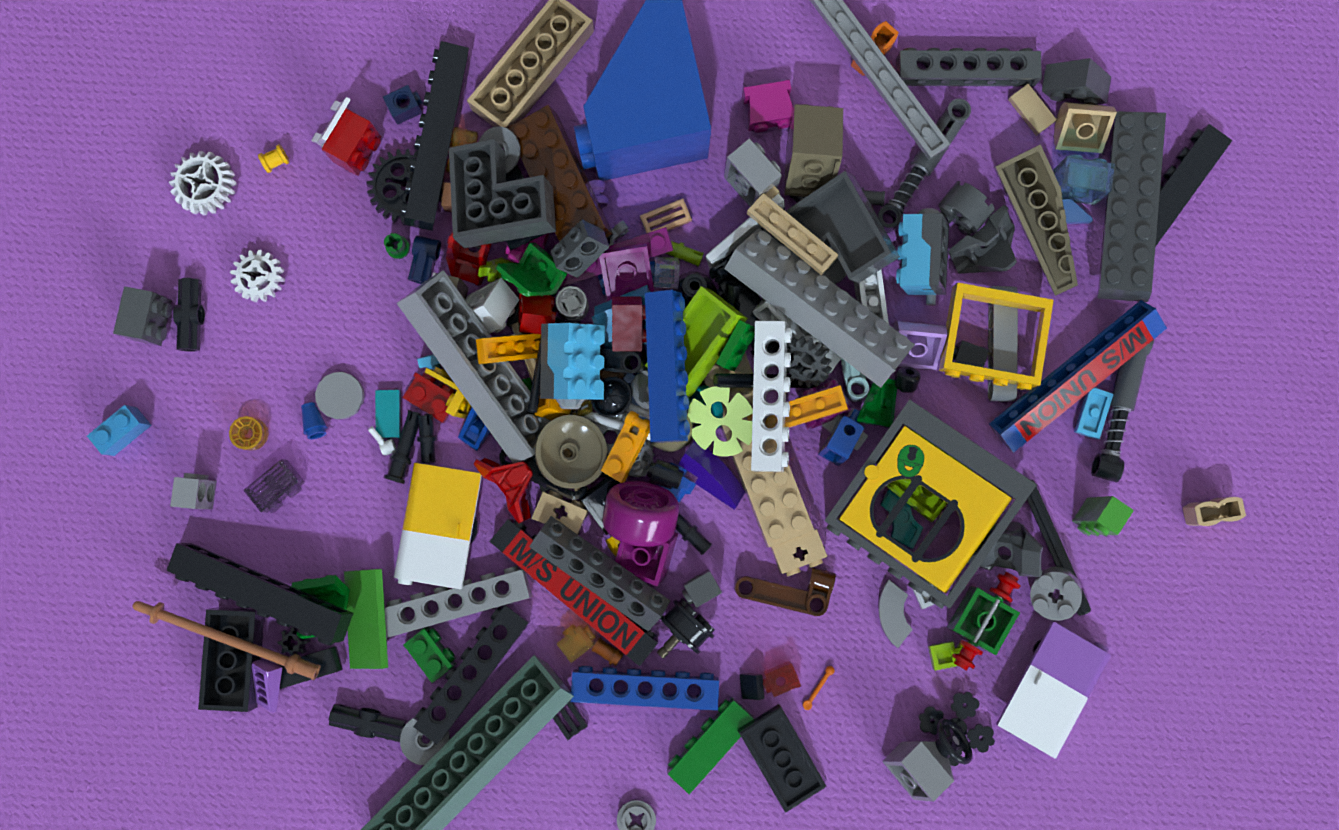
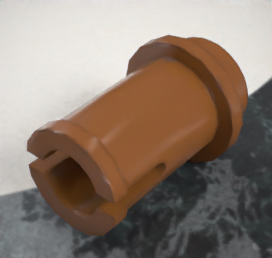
(607, 652)

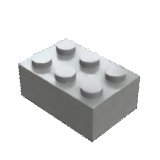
(751, 172)

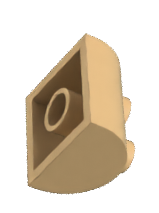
(1083, 127)

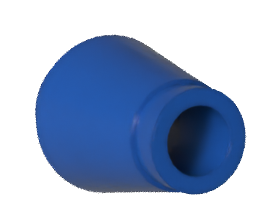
(313, 423)

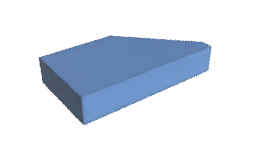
(1075, 213)

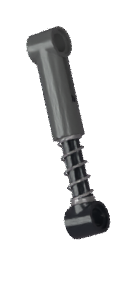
(922, 166)
(1109, 463)

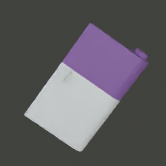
(1054, 689)

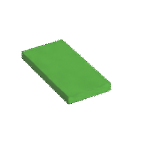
(367, 627)

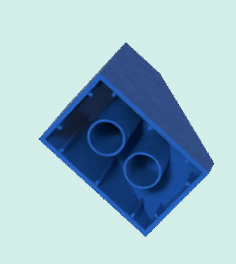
(648, 100)

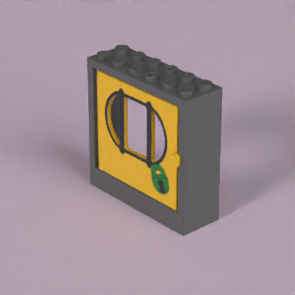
(972, 497)

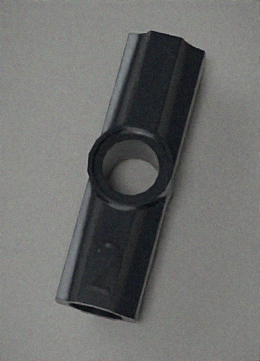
(189, 314)
(366, 722)

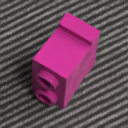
(768, 106)

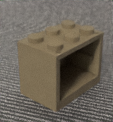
(813, 148)

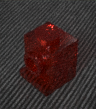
(784, 670)

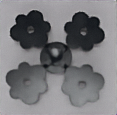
(962, 713)

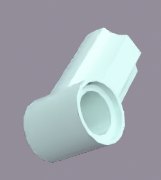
(851, 377)

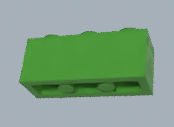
(1102, 516)

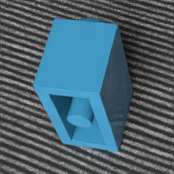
(119, 430)

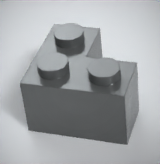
(1077, 80)

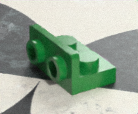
(430, 653)

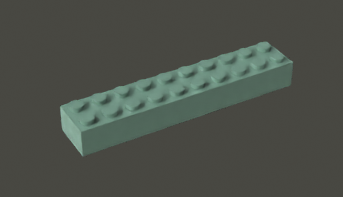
(476, 751)

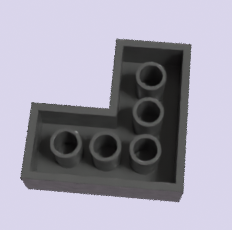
(489, 207)

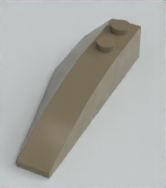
(1041, 213)

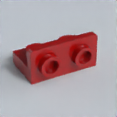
(429, 396)

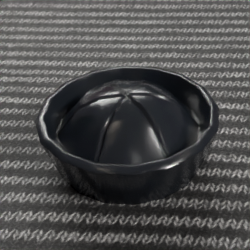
(616, 398)

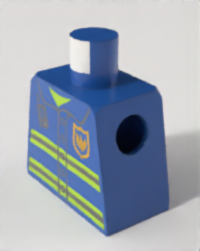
(839, 444)

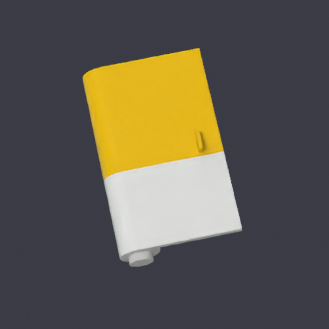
(437, 526)

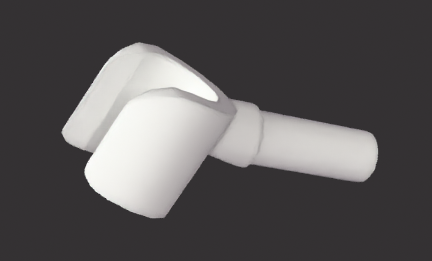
(386, 447)

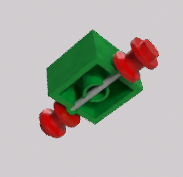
(984, 620)

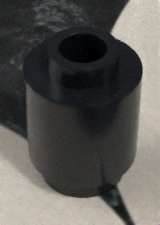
(665, 474)

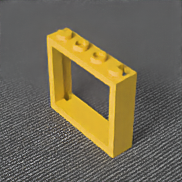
(1004, 298)

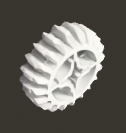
(204, 166)

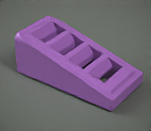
(266, 683)

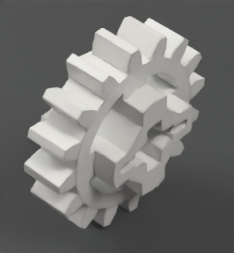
(254, 266)

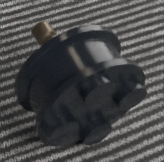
(685, 627)

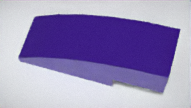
(712, 475)

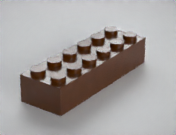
(549, 153)

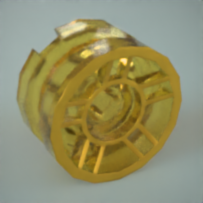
(240, 428)

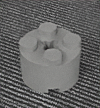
(1056, 608)

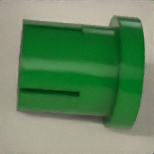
(403, 246)

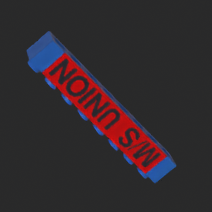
(1078, 375)

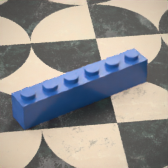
(666, 366)

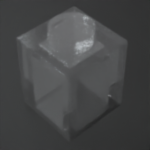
(666, 272)

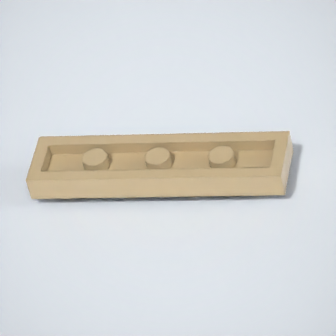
(792, 234)

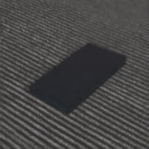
(782, 758)

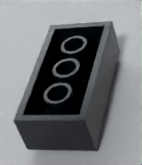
(225, 670)

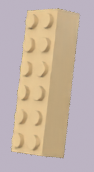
(531, 64)

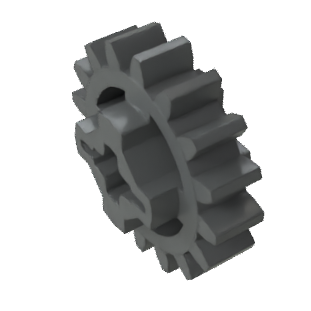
(806, 361)

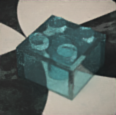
(1084, 179)

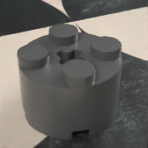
(965, 208)

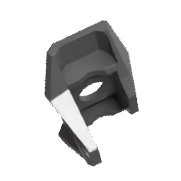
(997, 251)
(1024, 550)

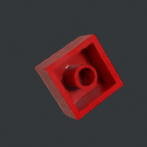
(352, 142)

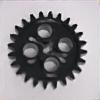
(379, 186)

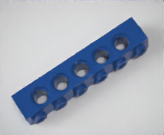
(705, 700)

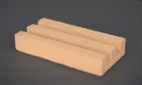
(663, 209)

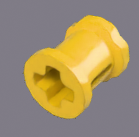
(273, 158)

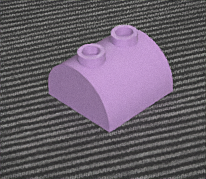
(928, 342)

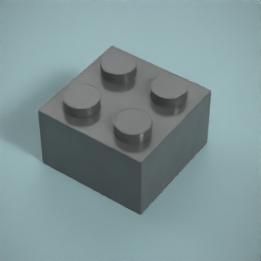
(143, 316)

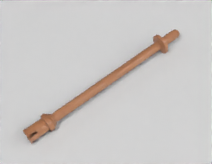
(293, 663)

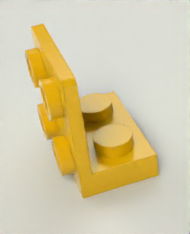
(457, 403)

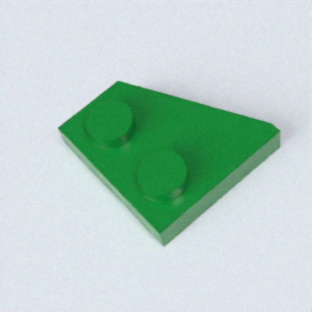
(879, 405)

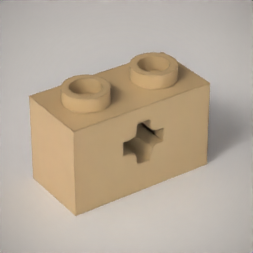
(552, 500)
(809, 543)

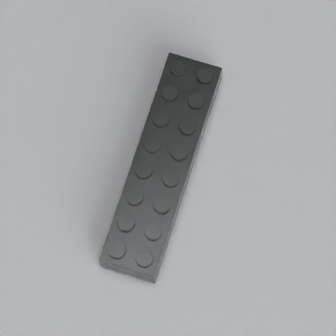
(1132, 207)

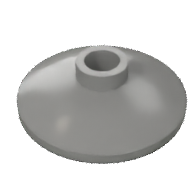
(506, 140)
(413, 746)

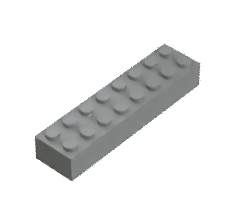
(819, 306)
(490, 388)

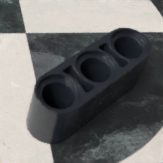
(327, 659)

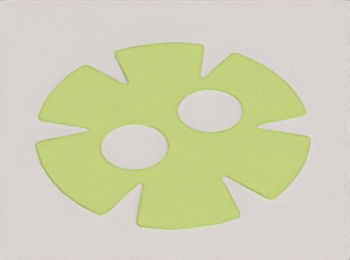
(706, 432)

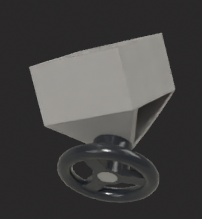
(925, 766)

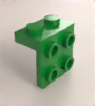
(534, 273)
(736, 346)
(326, 588)

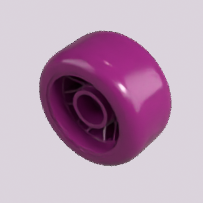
(640, 513)

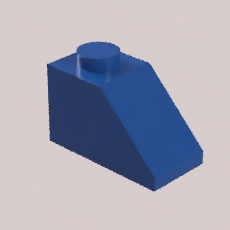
(474, 431)

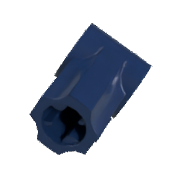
(425, 253)

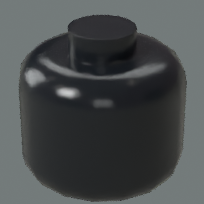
(907, 379)

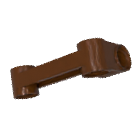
(791, 598)

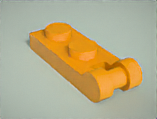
(626, 447)

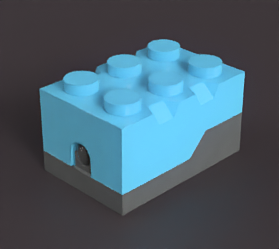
(923, 253)
(571, 363)

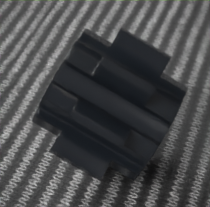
(291, 647)

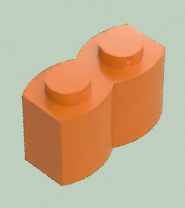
(884, 37)

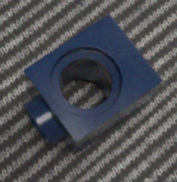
(394, 100)

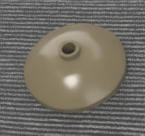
(586, 447)

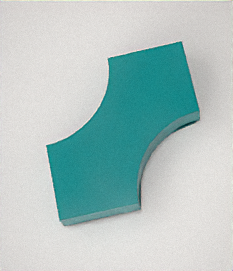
(905, 527)

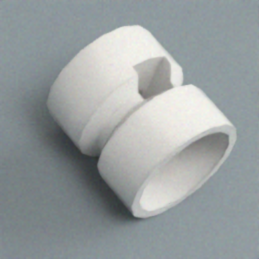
(572, 303)

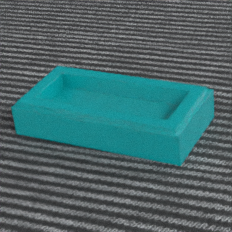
(388, 413)

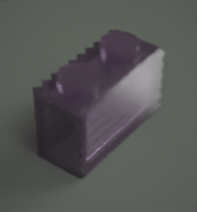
(274, 486)

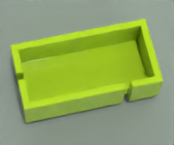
(708, 328)

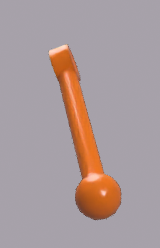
(807, 704)

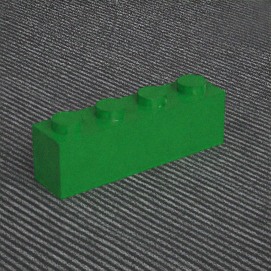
(709, 746)

